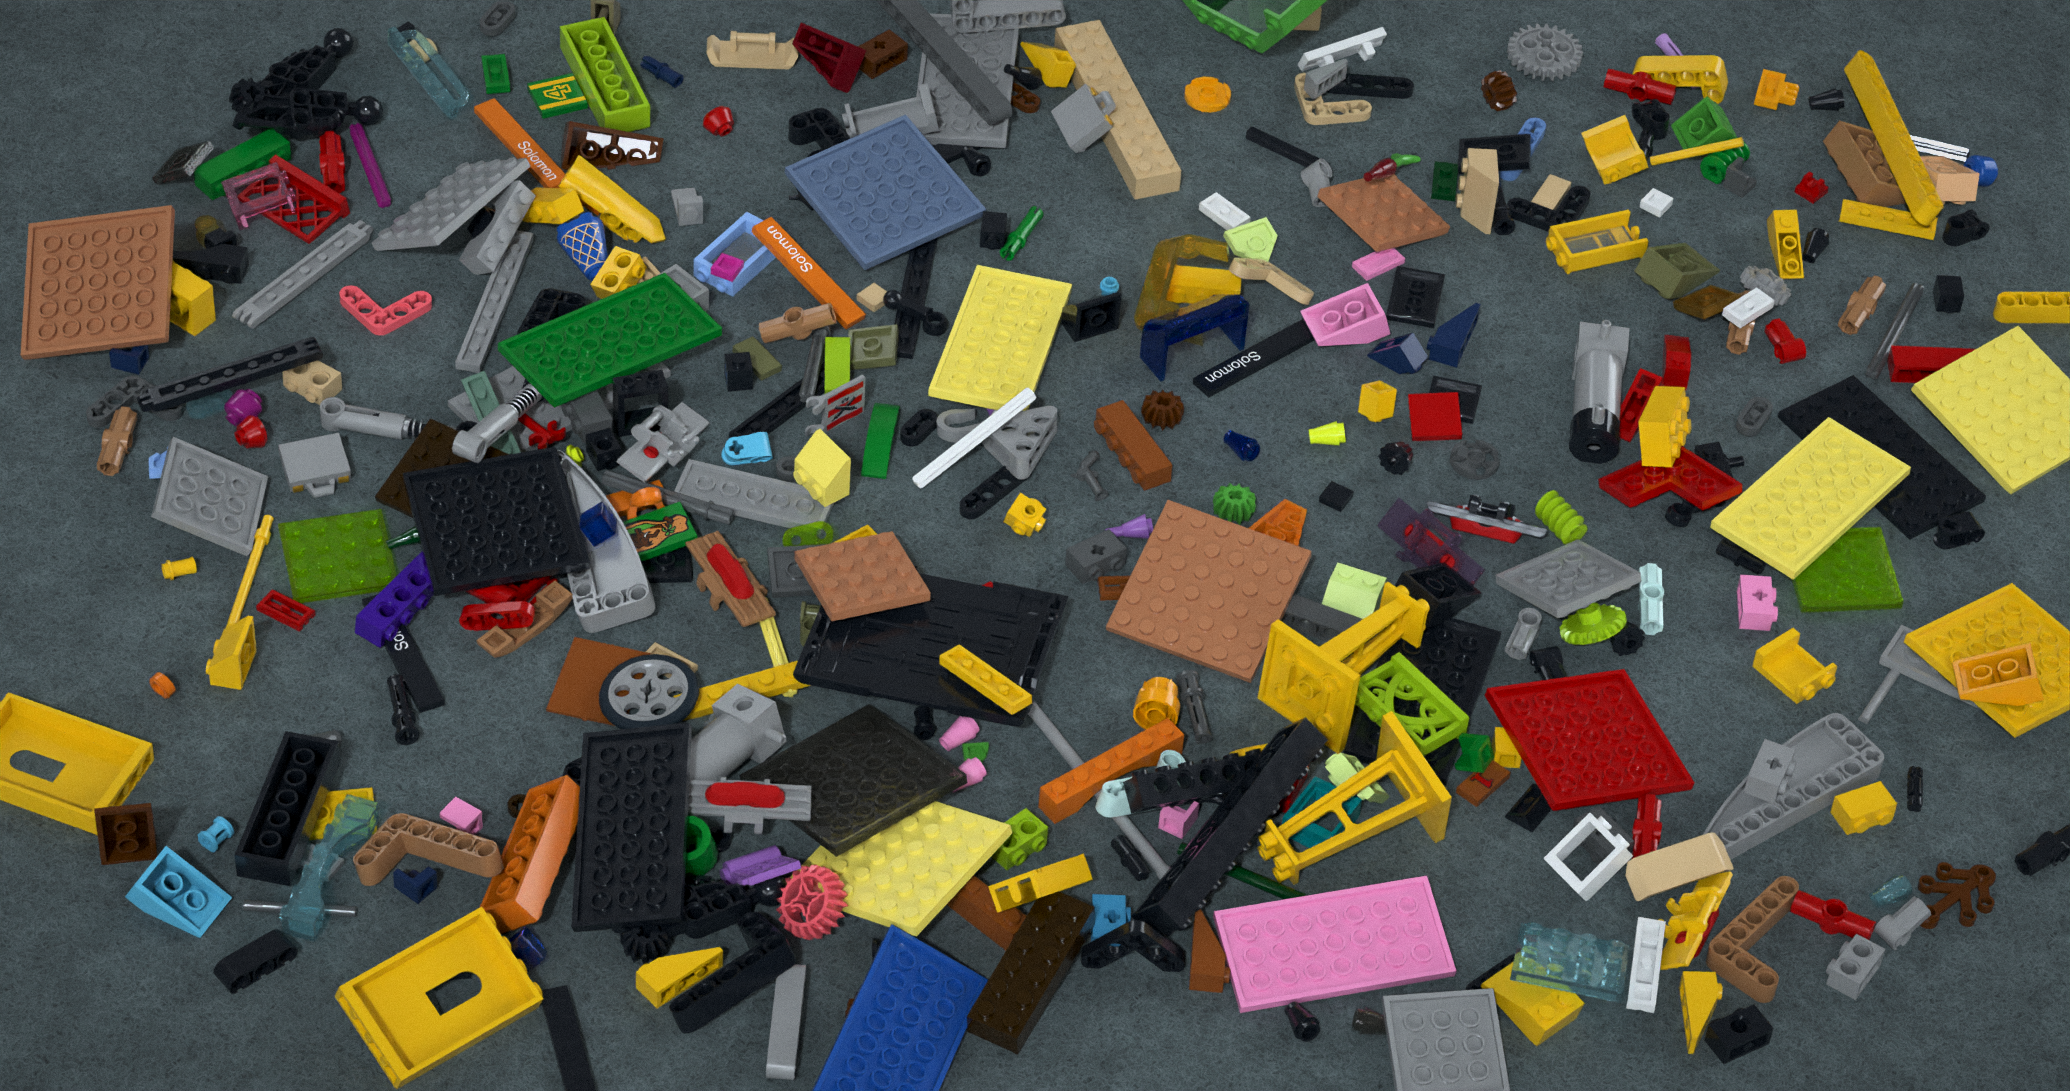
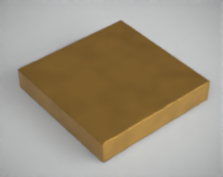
(1705, 301)

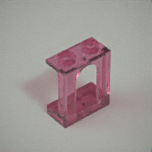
(278, 198)

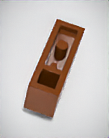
(1207, 958)

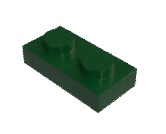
(1444, 181)

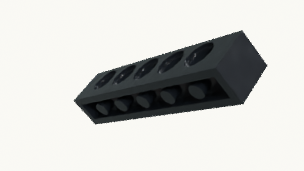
(1144, 797)

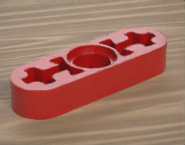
(515, 614)

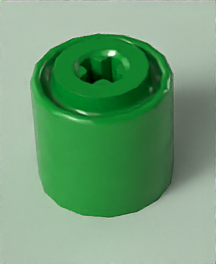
(706, 852)

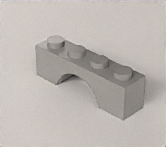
(487, 248)

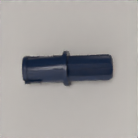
(661, 71)

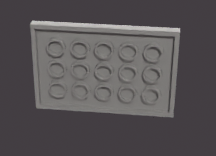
(450, 204)

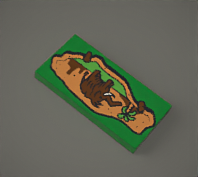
(660, 531)

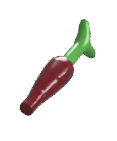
(1388, 166)

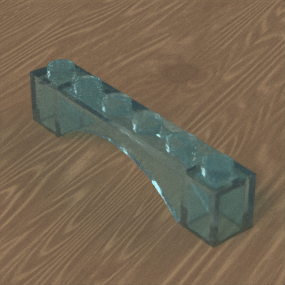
(351, 826)

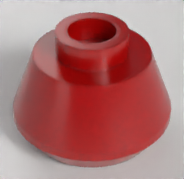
(719, 121)
(251, 433)

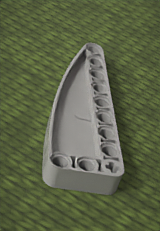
(616, 584)
(1830, 762)

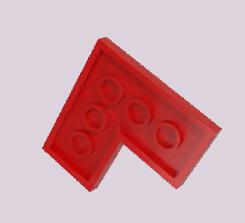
(1688, 477)

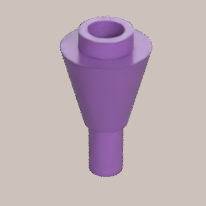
(1135, 528)

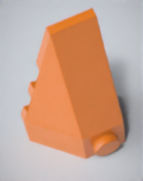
(1282, 522)

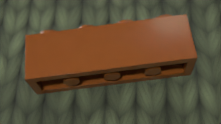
(1133, 445)
(977, 907)

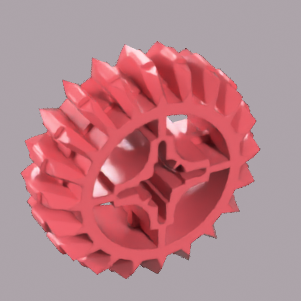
(818, 907)

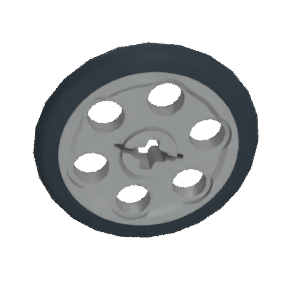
(652, 665)

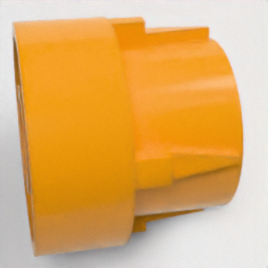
(1156, 702)

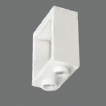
(1603, 871)

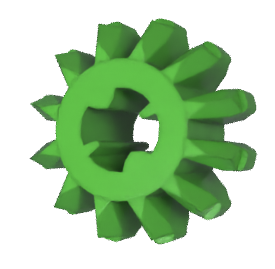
(1234, 503)

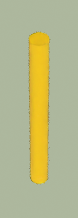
(1696, 151)

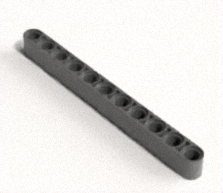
(949, 59)

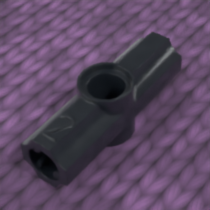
(2047, 850)

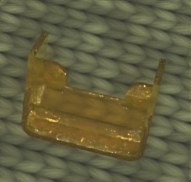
(1161, 271)

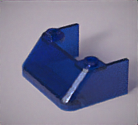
(1220, 310)

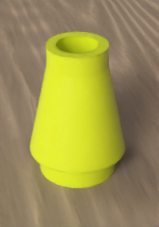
(1328, 434)

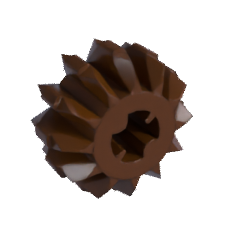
(1498, 90)
(1162, 409)

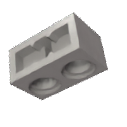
(1855, 966)

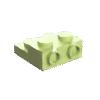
(1344, 767)

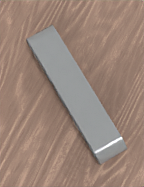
(786, 1023)

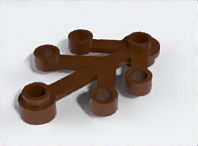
(1958, 892)

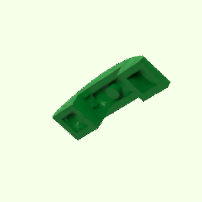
(879, 440)

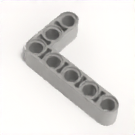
(1004, 14)

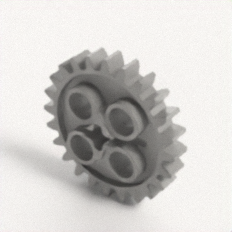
(1544, 52)

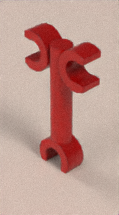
(540, 434)

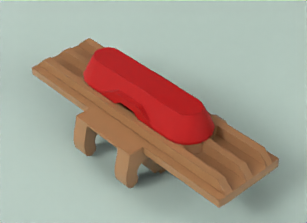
(729, 580)

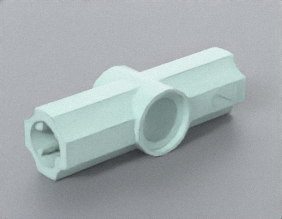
(1651, 599)

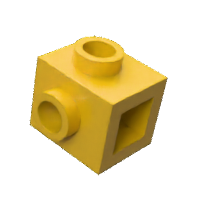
(1025, 515)

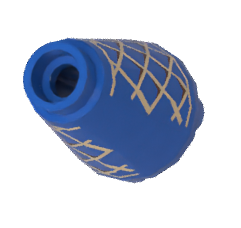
(584, 243)

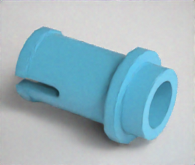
(1109, 285)

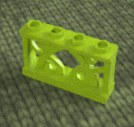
(1406, 676)

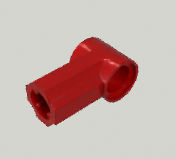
(1785, 345)

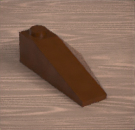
(607, 146)

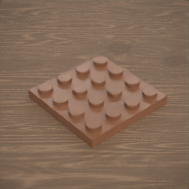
(1383, 212)
(862, 576)

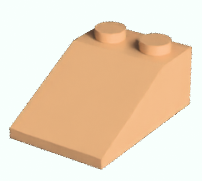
(1951, 179)

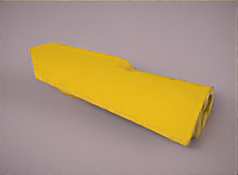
(617, 208)

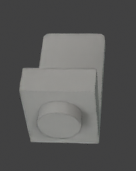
(687, 206)

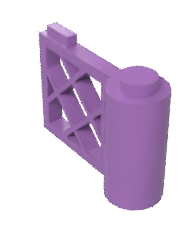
(758, 867)

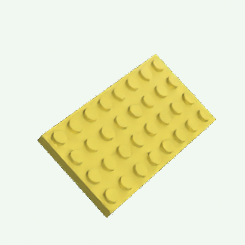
(999, 338)
(1810, 498)

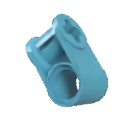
(751, 449)

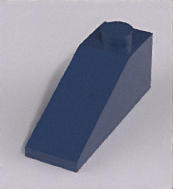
(1453, 337)

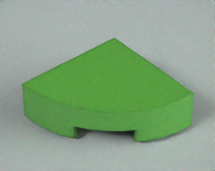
(976, 750)

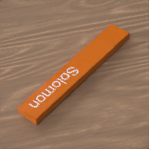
(519, 143)
(807, 272)

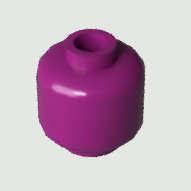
(241, 405)

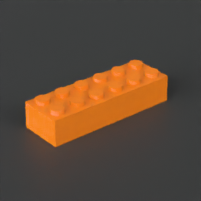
(533, 854)

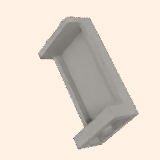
(917, 109)

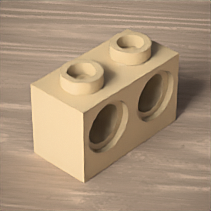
(313, 381)

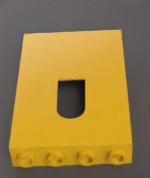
(98, 769)
(401, 1022)

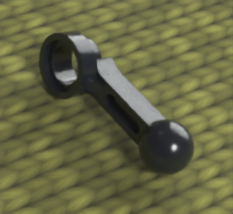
(894, 300)
(1680, 513)

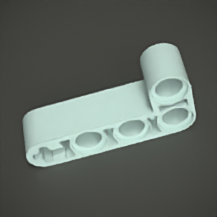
(1113, 798)

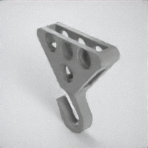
(1010, 444)

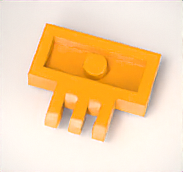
(1775, 90)

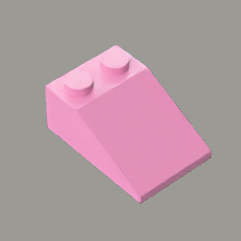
(1347, 318)

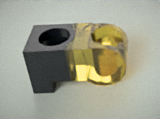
(211, 235)

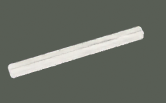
(974, 438)

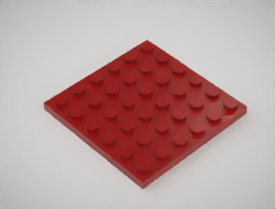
(1588, 739)

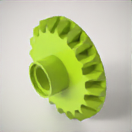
(1593, 624)

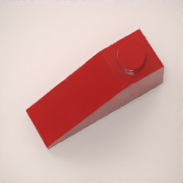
(1676, 361)
(1636, 401)

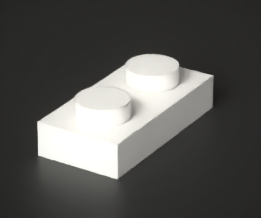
(1223, 212)
(1748, 307)

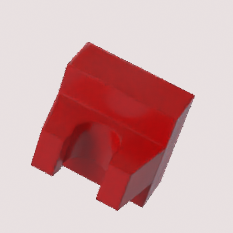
(1811, 188)

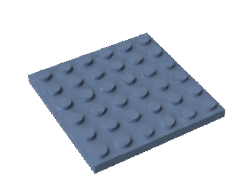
(885, 192)

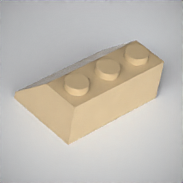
(1478, 188)

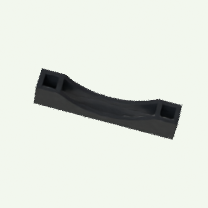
(217, 263)

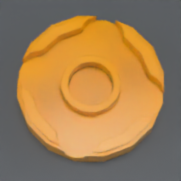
(1207, 94)

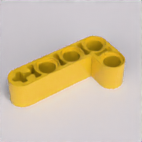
(1688, 71)

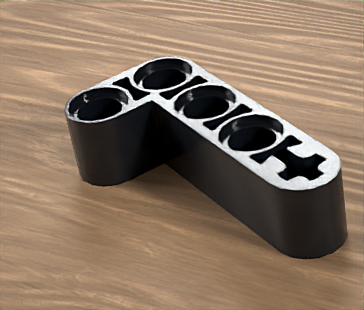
(816, 126)
(549, 306)

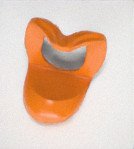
(644, 497)

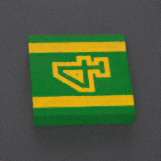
(557, 95)

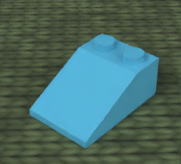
(178, 894)

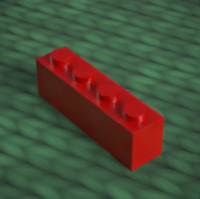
(1915, 363)

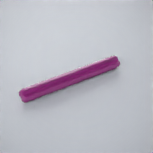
(370, 165)

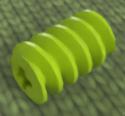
(1560, 517)

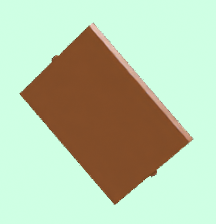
(582, 677)

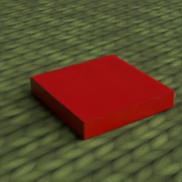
(1434, 416)

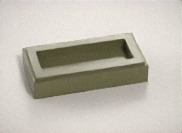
(762, 361)

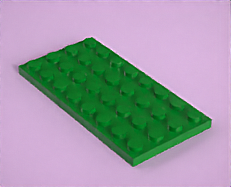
(609, 339)

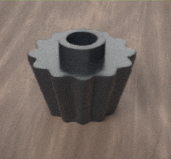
(1396, 457)
(1627, 640)

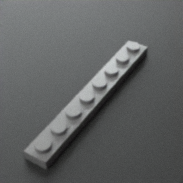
(493, 304)

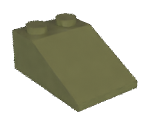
(1674, 269)

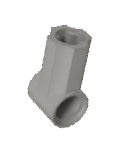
(1317, 177)
(1524, 633)
(1897, 928)

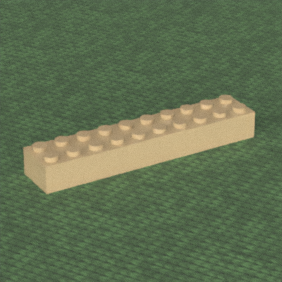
(1135, 138)

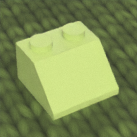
(1354, 591)

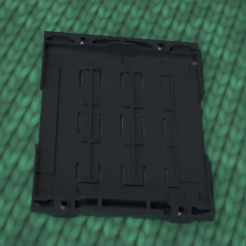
(899, 648)

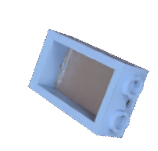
(739, 243)

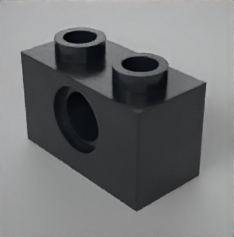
(1738, 1033)

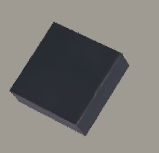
(1336, 496)

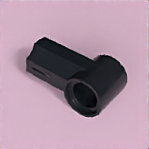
(1548, 662)

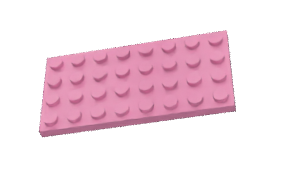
(1334, 944)

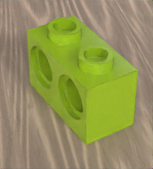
(1027, 836)

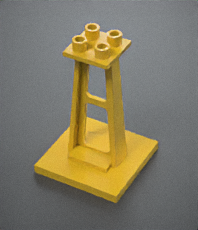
(1313, 681)
(1410, 774)

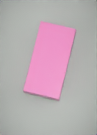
(1378, 263)

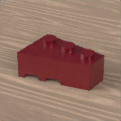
(830, 56)

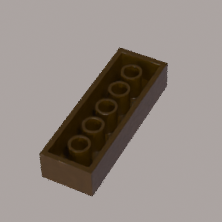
(1031, 970)

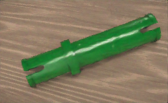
(1017, 239)

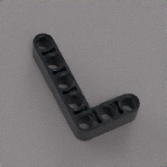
(766, 959)

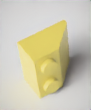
(823, 469)

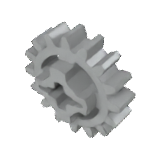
(1766, 282)

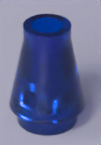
(1243, 446)

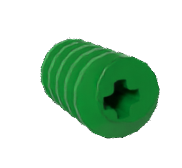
(1715, 164)

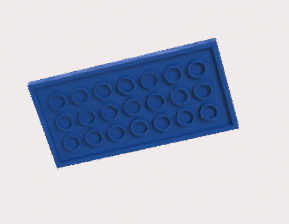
(902, 1020)

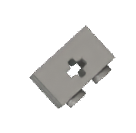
(1770, 770)

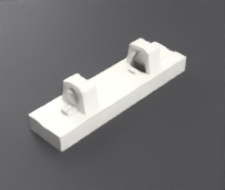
(1361, 44)
(1646, 964)

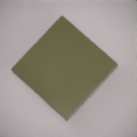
(873, 347)

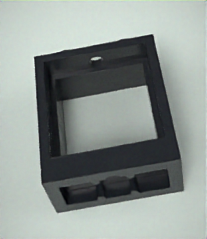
(629, 387)

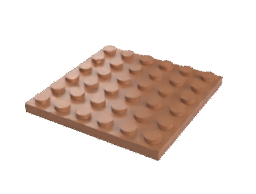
(98, 282)
(1208, 590)

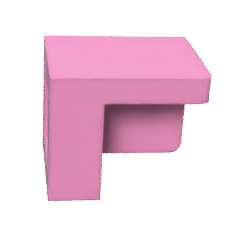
(463, 816)
(1177, 820)

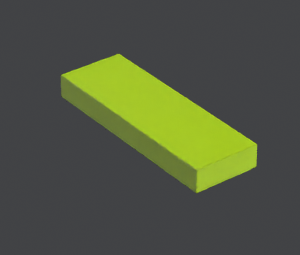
(836, 362)

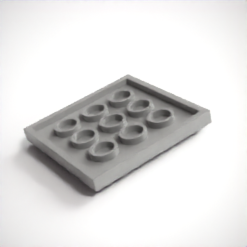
(209, 496)
(1568, 578)
(1445, 1041)

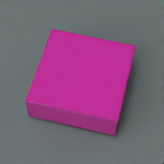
(727, 267)

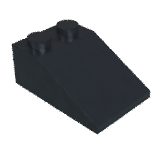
(1441, 588)

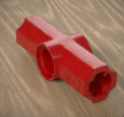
(1640, 86)
(332, 161)
(1647, 825)
(1832, 915)

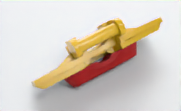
(1692, 920)

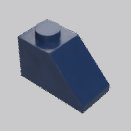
(1400, 354)

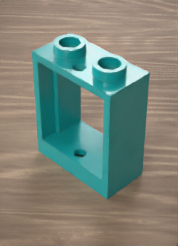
(1313, 833)

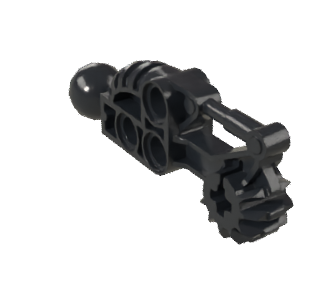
(307, 67)
(301, 111)
(705, 911)

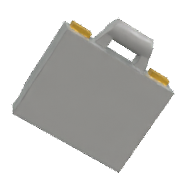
(1083, 117)
(315, 464)

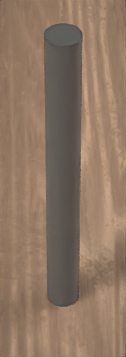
(275, 907)

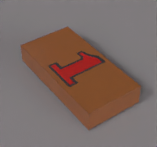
(1482, 785)

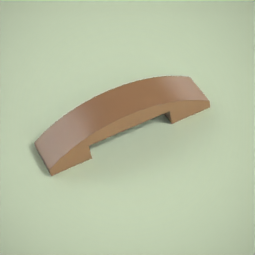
(549, 606)

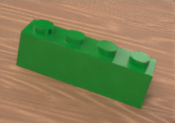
(240, 160)

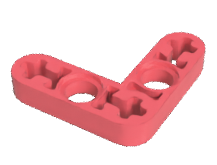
(381, 315)

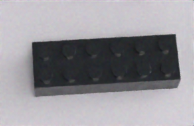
(287, 808)

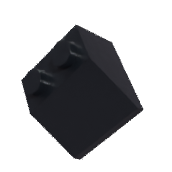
(1092, 316)

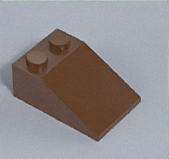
(126, 833)

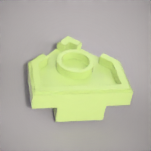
(1252, 239)

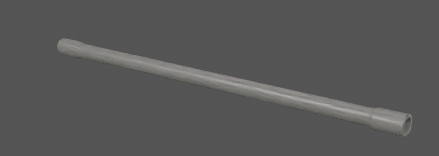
(1074, 761)

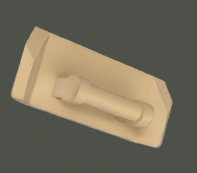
(751, 51)
(1677, 865)

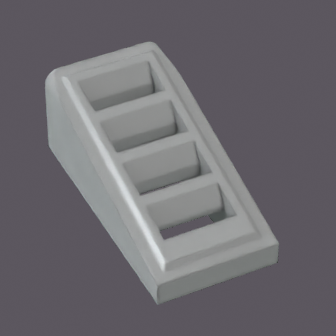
(1324, 78)

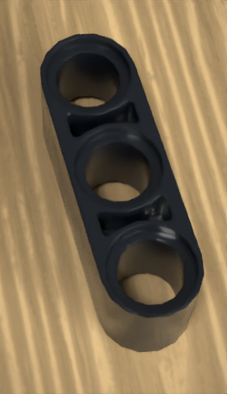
(255, 960)

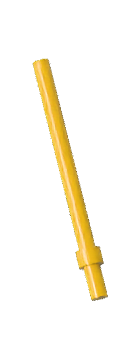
(261, 539)

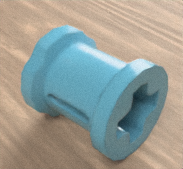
(215, 834)

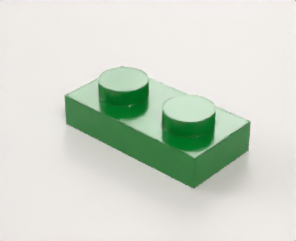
(495, 73)

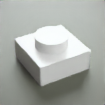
(1656, 202)

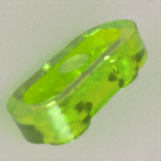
(808, 534)

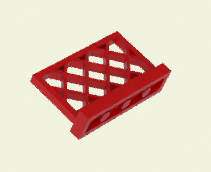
(306, 189)

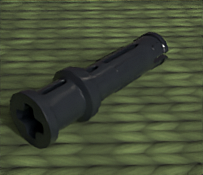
(1502, 215)
(396, 689)

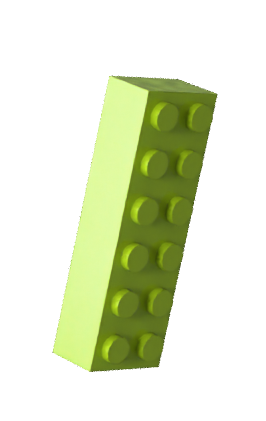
(604, 75)

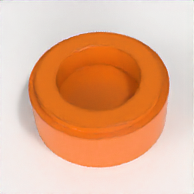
(162, 685)

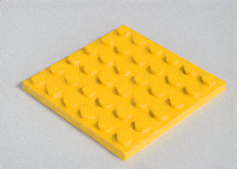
(1998, 623)

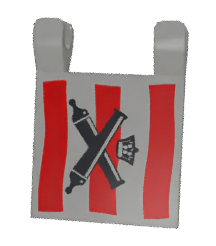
(838, 405)

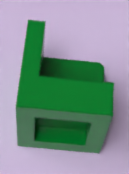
(1476, 753)

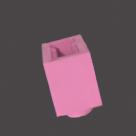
(1756, 602)

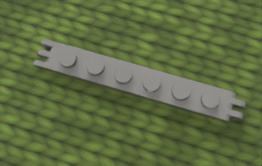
(303, 274)

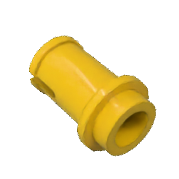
(178, 568)

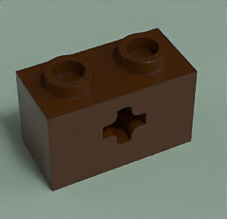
(883, 54)

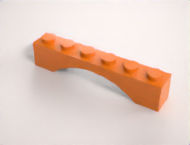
(1073, 789)

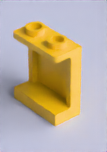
(1614, 150)
(1793, 668)

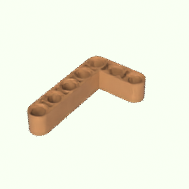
(427, 840)
(1729, 948)

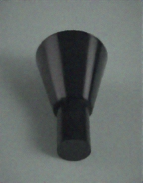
(1027, 76)

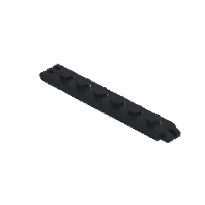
(230, 375)

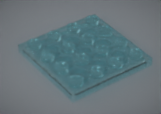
(1570, 962)

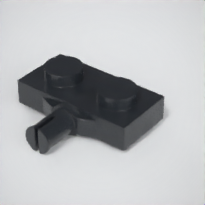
(1714, 455)

